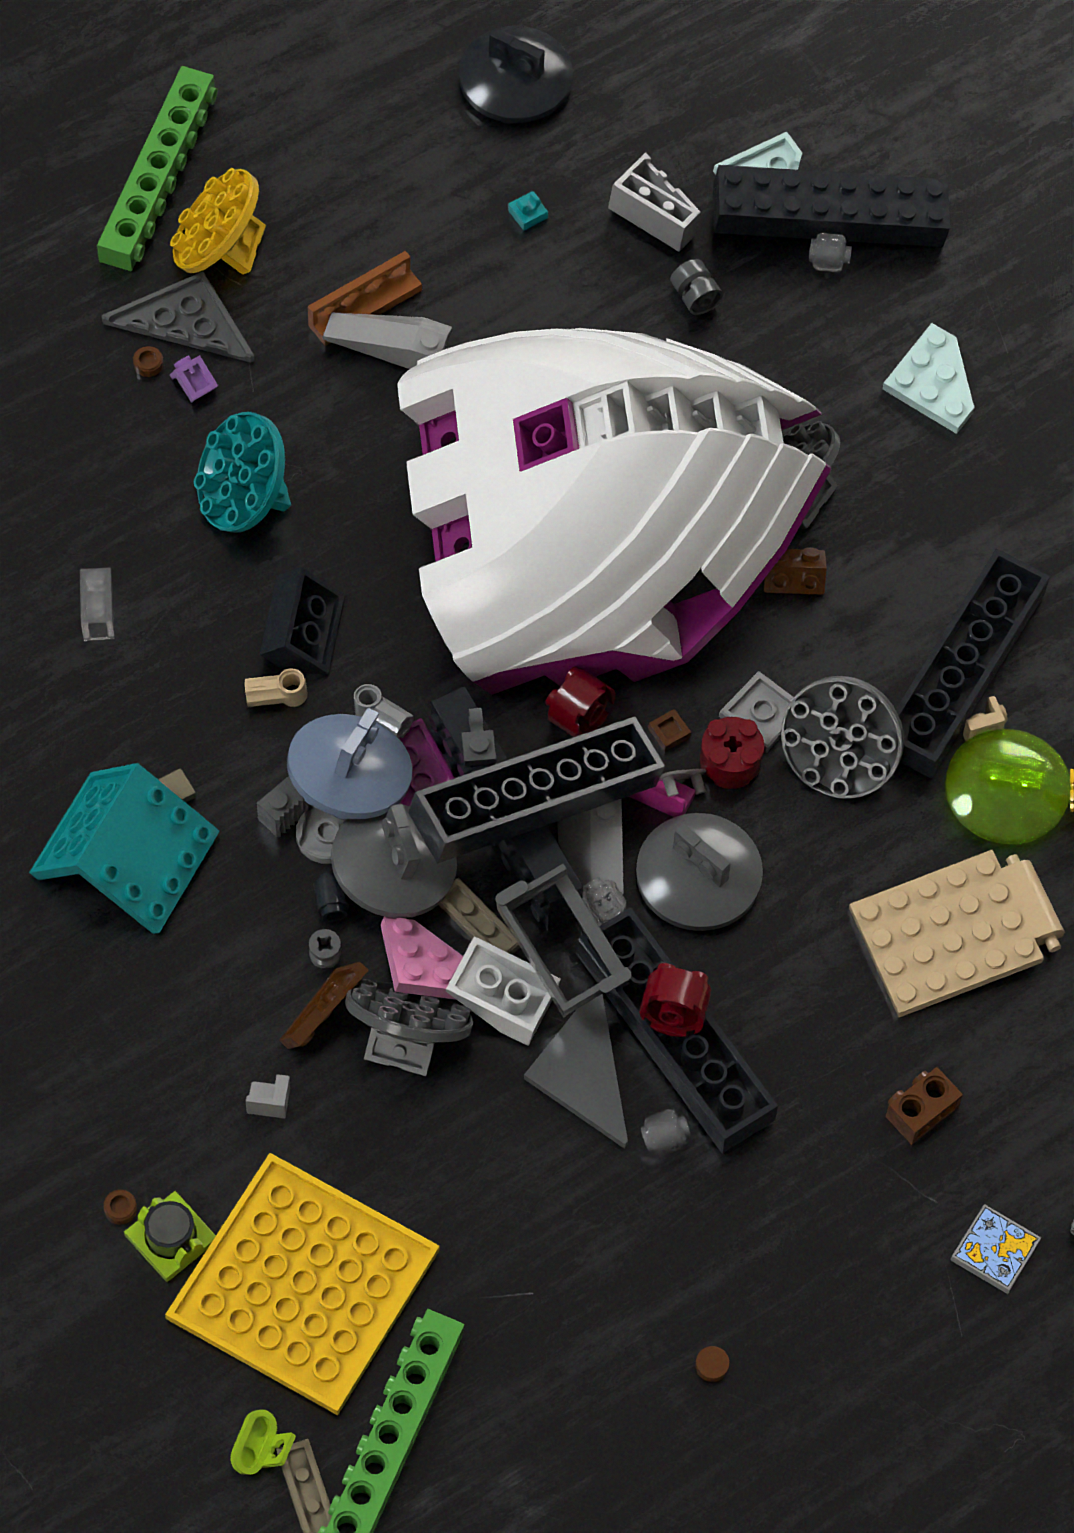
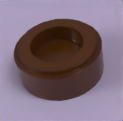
(148, 361)
(120, 1207)
(712, 1364)

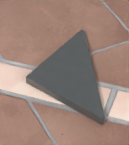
(185, 315)
(581, 1071)

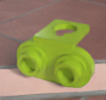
(258, 1442)

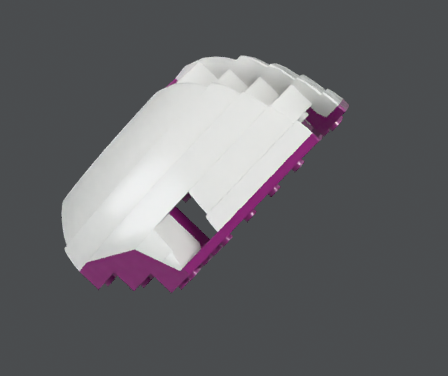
(592, 494)

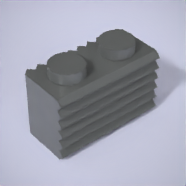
(281, 807)

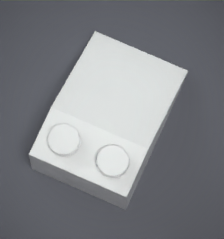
(501, 990)

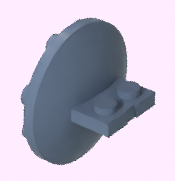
(349, 766)

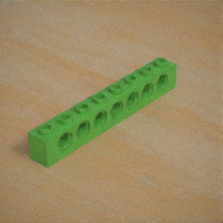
(165, 149)
(445, 1336)

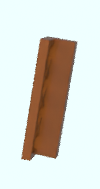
(387, 290)

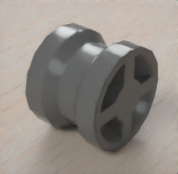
(328, 955)

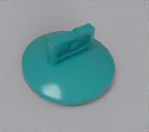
(242, 473)

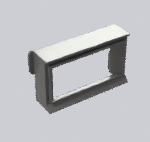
(521, 893)

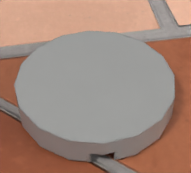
(316, 834)

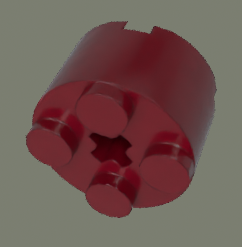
(579, 703)
(732, 751)
(675, 1000)

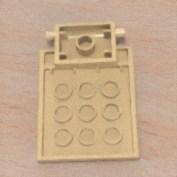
(957, 929)

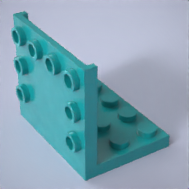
(129, 842)

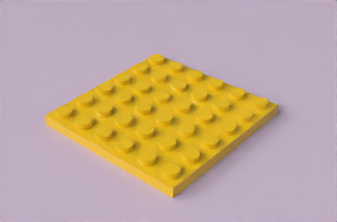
(303, 1283)

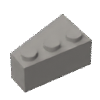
(654, 205)

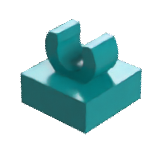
(528, 210)

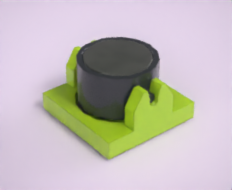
(170, 1232)

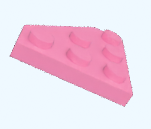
(418, 958)

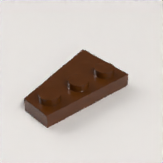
(323, 1004)

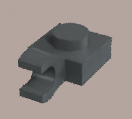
(478, 744)

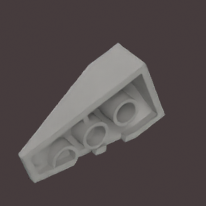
(387, 337)
(594, 843)

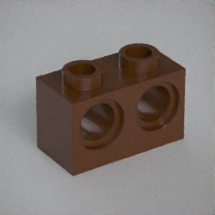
(929, 1110)

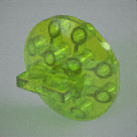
(1007, 786)

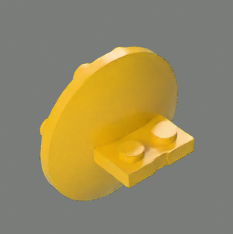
(220, 225)

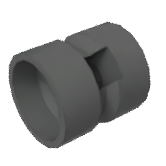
(696, 287)

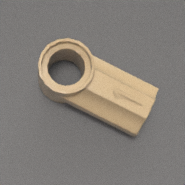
(273, 689)

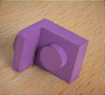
(194, 377)

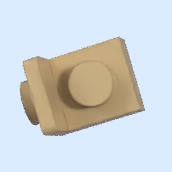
(979, 723)

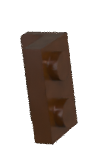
(798, 572)

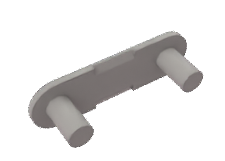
(694, 774)

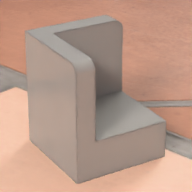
(268, 1098)

